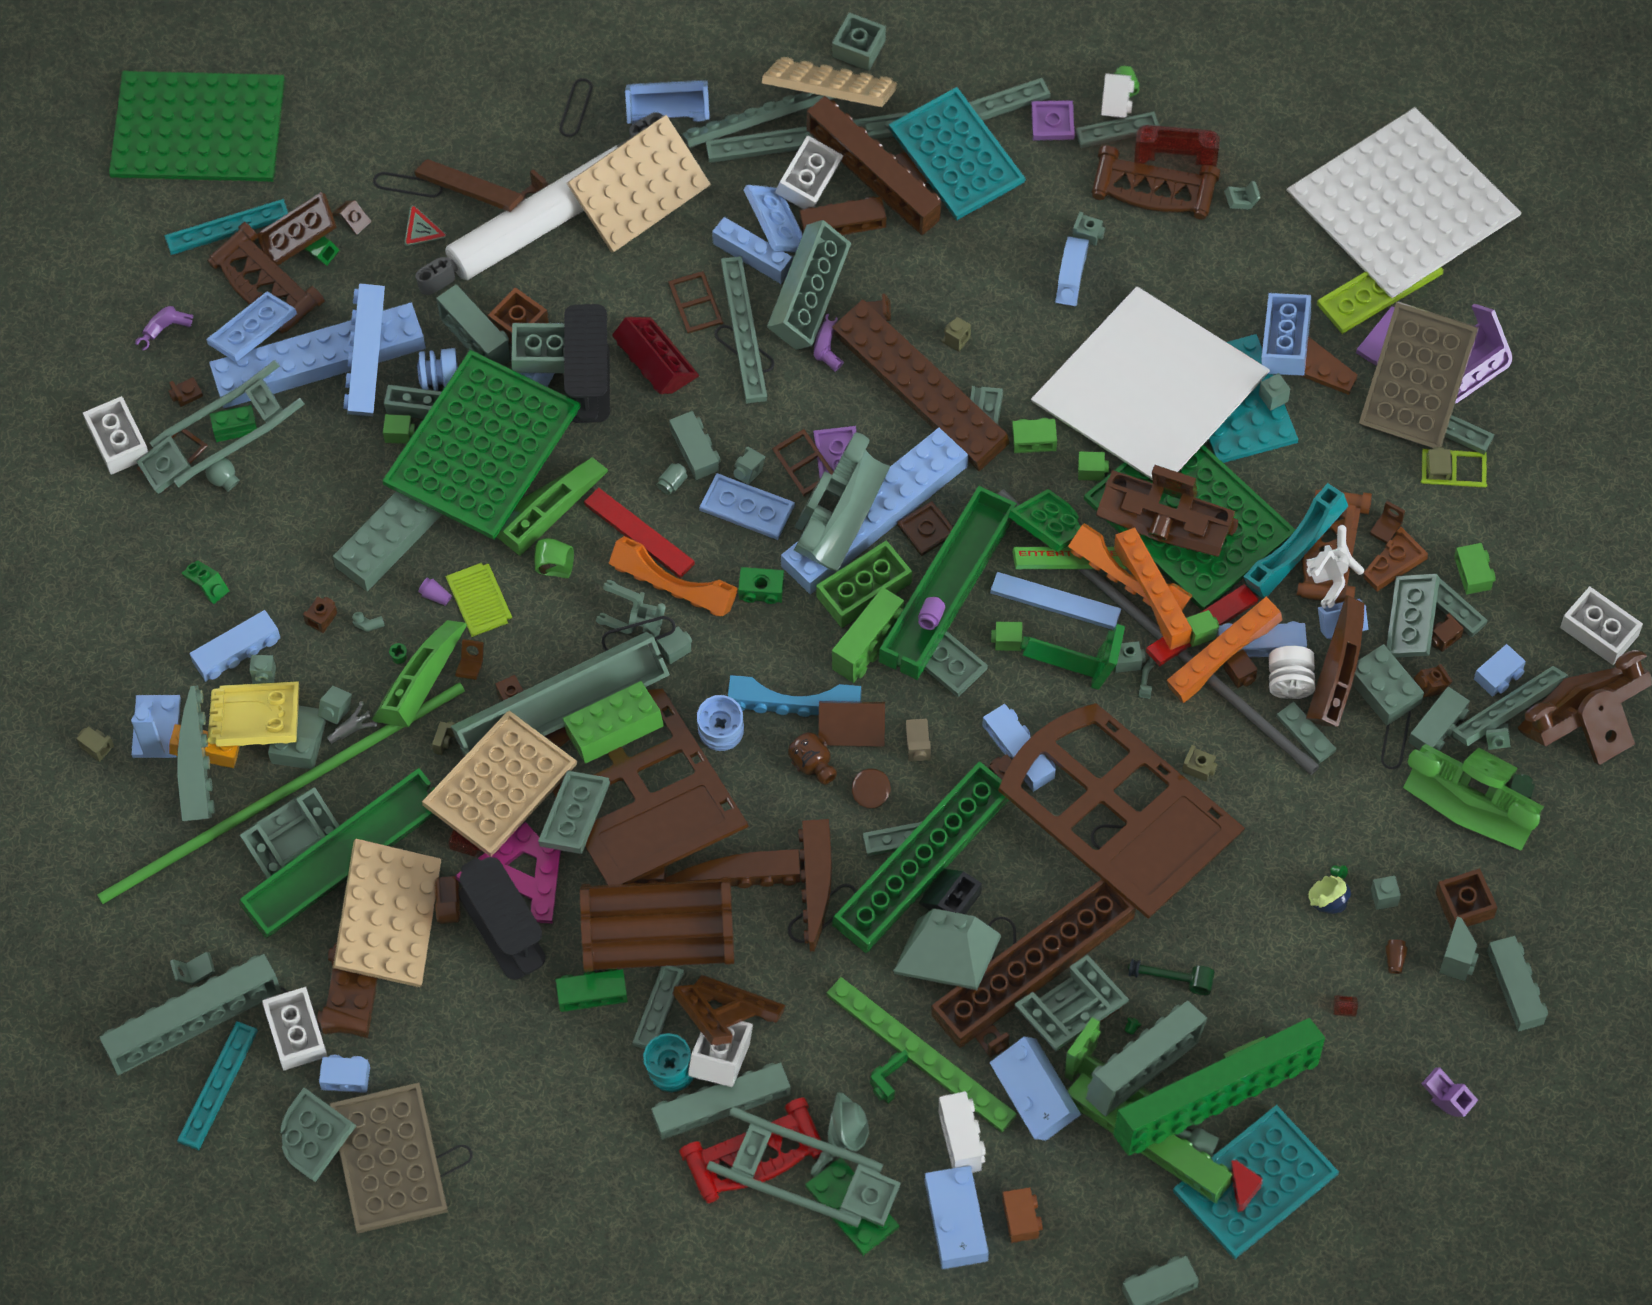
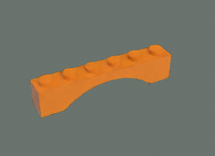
(1091, 545)
(634, 559)
(1168, 614)
(1199, 669)

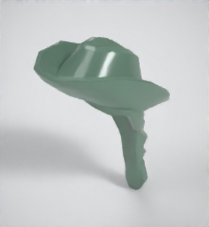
(846, 1129)

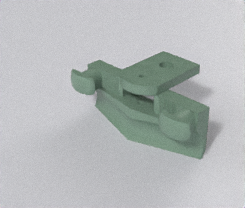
(856, 485)

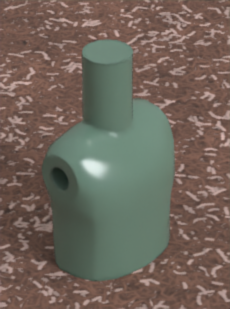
(1200, 1140)

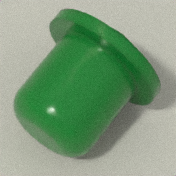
(1339, 871)
(1132, 1025)

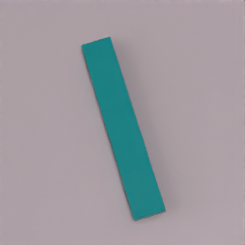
(225, 227)
(217, 1085)

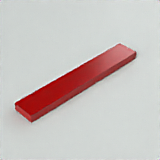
(637, 530)
(1223, 610)

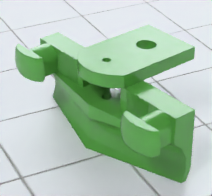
(1444, 786)

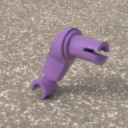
(161, 320)
(823, 343)

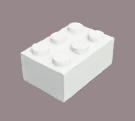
(808, 173)
(115, 434)
(1601, 625)
(294, 1028)
(722, 1061)
(961, 1131)

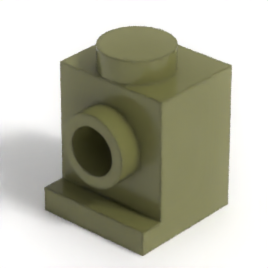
(957, 334)
(95, 743)
(1194, 768)

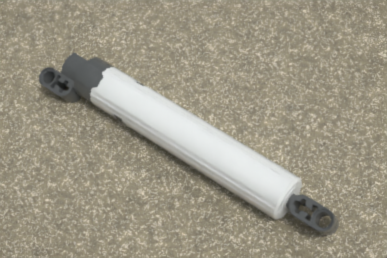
(511, 229)

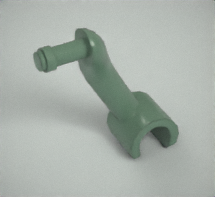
(1145, 690)

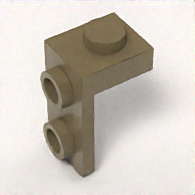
(918, 740)

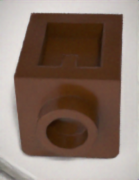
(185, 392)

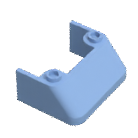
(669, 99)

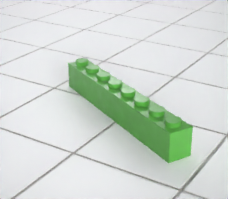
(1172, 1154)

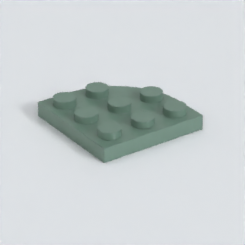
(313, 1134)

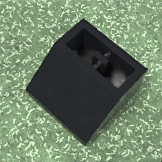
(952, 892)

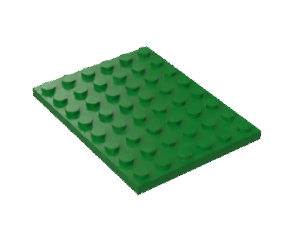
(197, 126)
(481, 444)
(1257, 535)

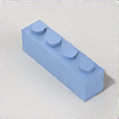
(753, 250)
(1281, 635)
(235, 645)
(1010, 737)

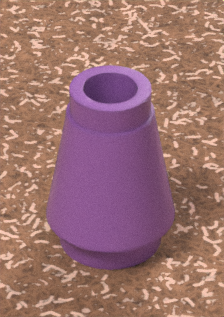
(434, 591)

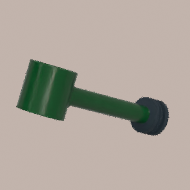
(1199, 980)

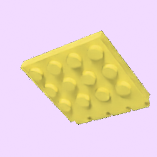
(254, 714)

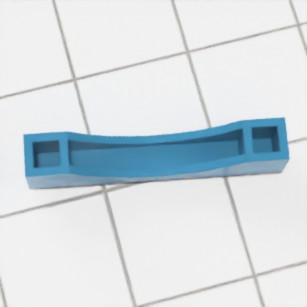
(756, 697)

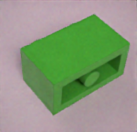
(1034, 435)
(1474, 568)

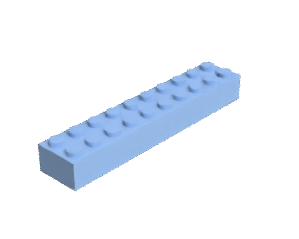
(316, 354)
(904, 489)

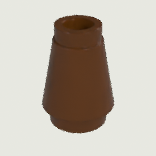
(1396, 954)

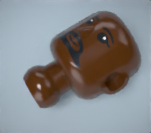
(812, 757)

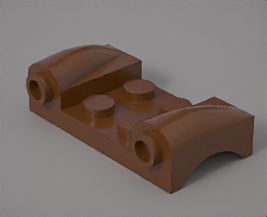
(348, 1002)

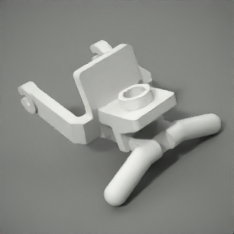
(1332, 565)

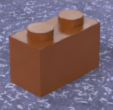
(1021, 1214)

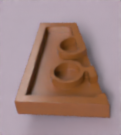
(1327, 369)
(1397, 558)

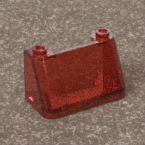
(1175, 140)

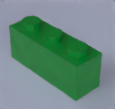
(591, 990)

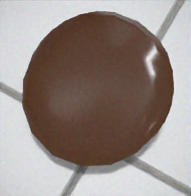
(871, 788)

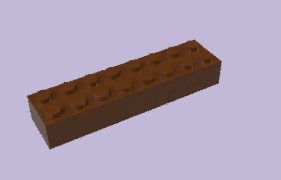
(874, 165)

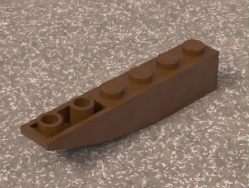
(1339, 666)
(747, 869)
(816, 875)

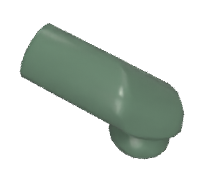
(365, 624)

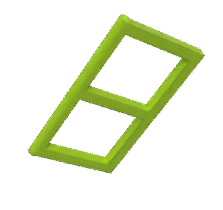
(1454, 454)

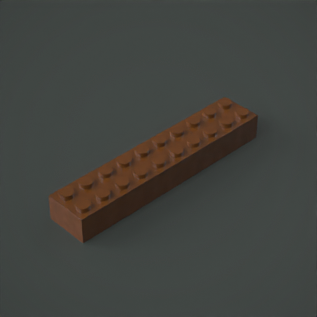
(920, 384)
(1033, 962)

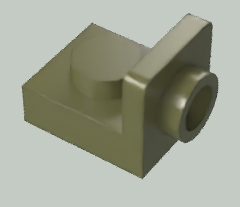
(443, 737)

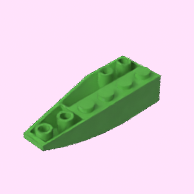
(547, 504)
(418, 676)

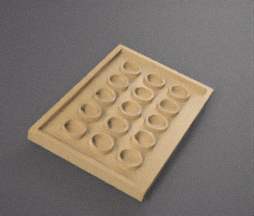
(830, 82)
(638, 183)
(499, 783)
(387, 913)

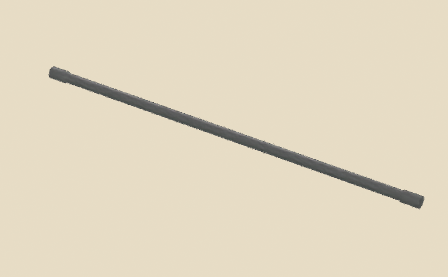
(1300, 757)

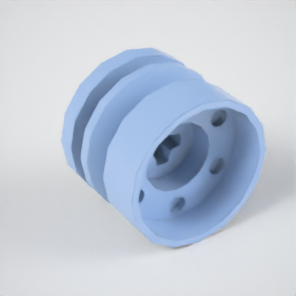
(435, 370)
(724, 712)

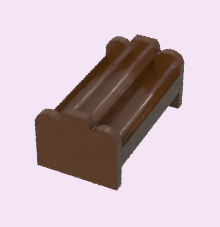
(657, 924)

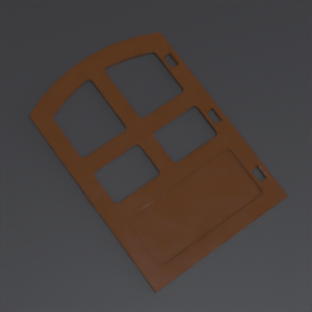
(663, 823)
(1157, 846)

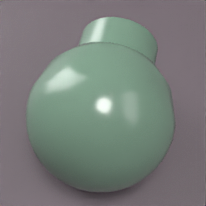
(222, 474)

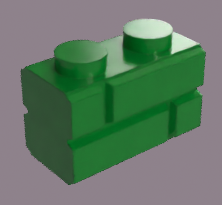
(233, 423)

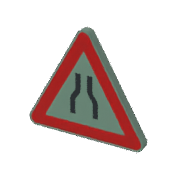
(421, 229)

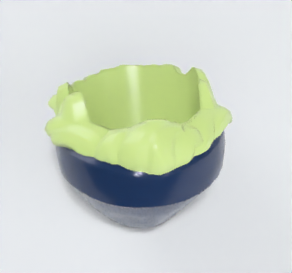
(1330, 895)

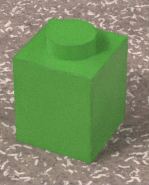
(398, 428)
(1092, 466)
(1203, 627)
(1007, 636)

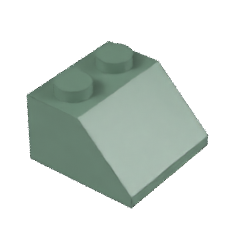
(1460, 953)

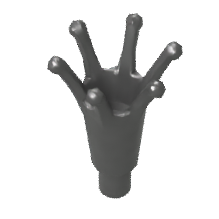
(351, 725)

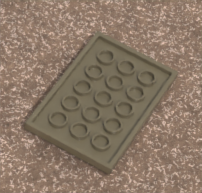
(1418, 375)
(390, 1159)

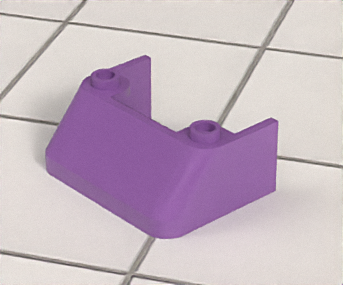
(1489, 353)

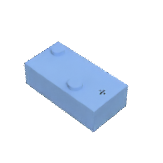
(1286, 333)
(1035, 1088)
(956, 1217)

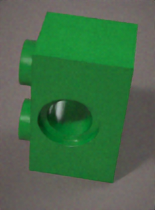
(753, 577)

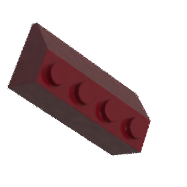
(654, 354)

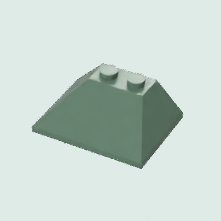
(289, 831)
(948, 949)
(1071, 1005)

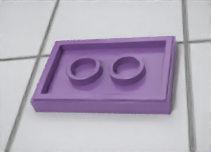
(1373, 343)
(832, 445)

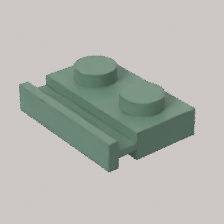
(988, 400)

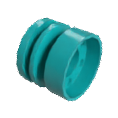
(666, 1051)

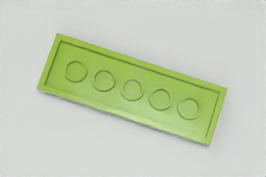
(1362, 299)

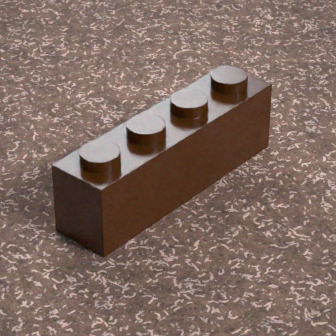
(848, 216)

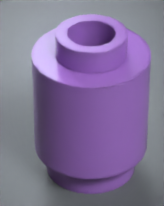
(931, 613)

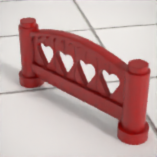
(708, 1182)

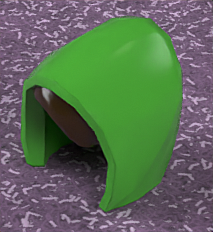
(555, 552)

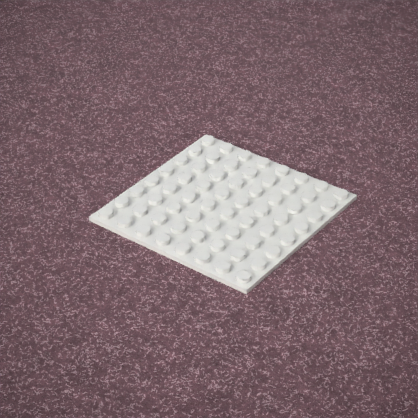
(1403, 202)
(1150, 385)

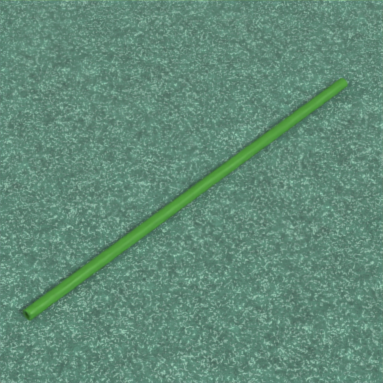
(273, 797)

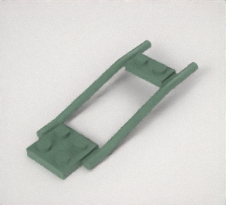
(168, 464)
(867, 1196)

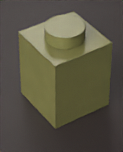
(1439, 464)

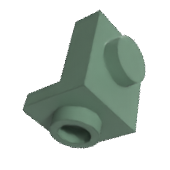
(1242, 197)
(1498, 737)

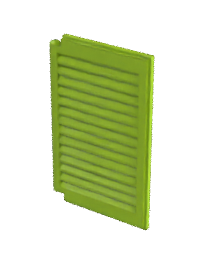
(479, 598)

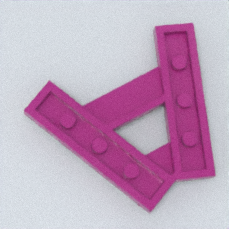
(544, 885)

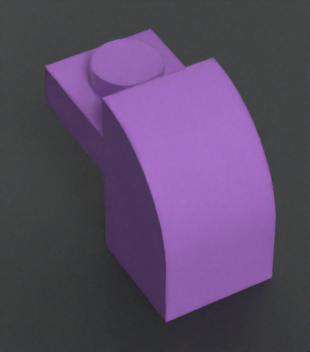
(1450, 1097)

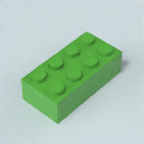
(855, 585)
(866, 635)
(613, 722)

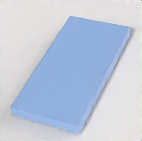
(774, 218)
(251, 326)
(747, 506)

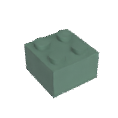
(859, 41)

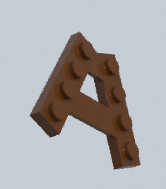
(737, 1007)

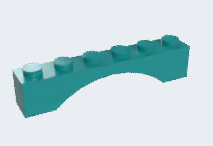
(1271, 570)

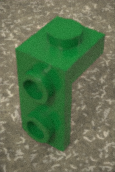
(207, 579)
(877, 1079)

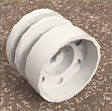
(1291, 672)

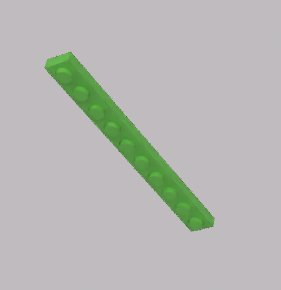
(920, 1053)

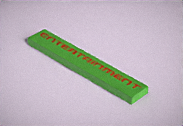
(1050, 559)

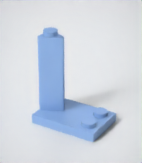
(154, 725)

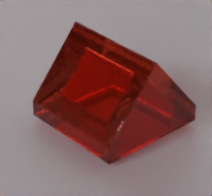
(1345, 1006)

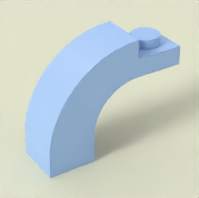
(1071, 270)

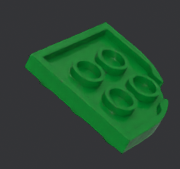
(1048, 519)

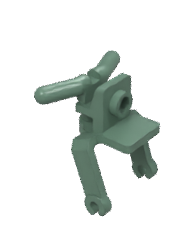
(639, 612)

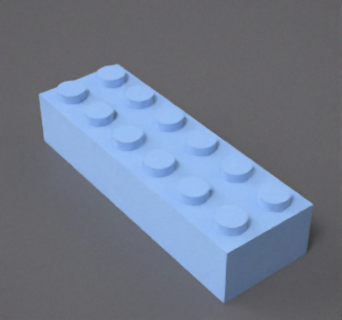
(365, 350)

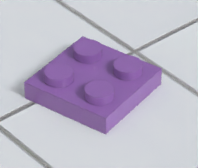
(1052, 120)

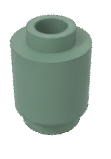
(672, 478)

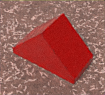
(1245, 1184)

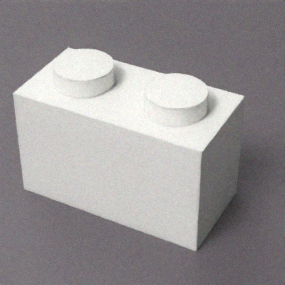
(1116, 95)

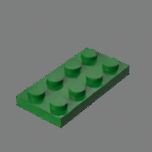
(830, 1189)

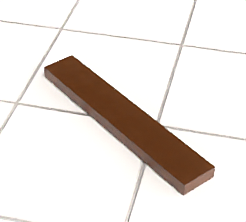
(468, 185)

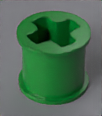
(394, 649)

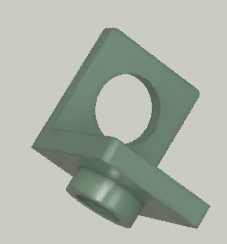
(193, 970)

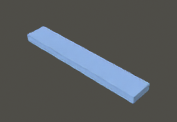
(1055, 600)

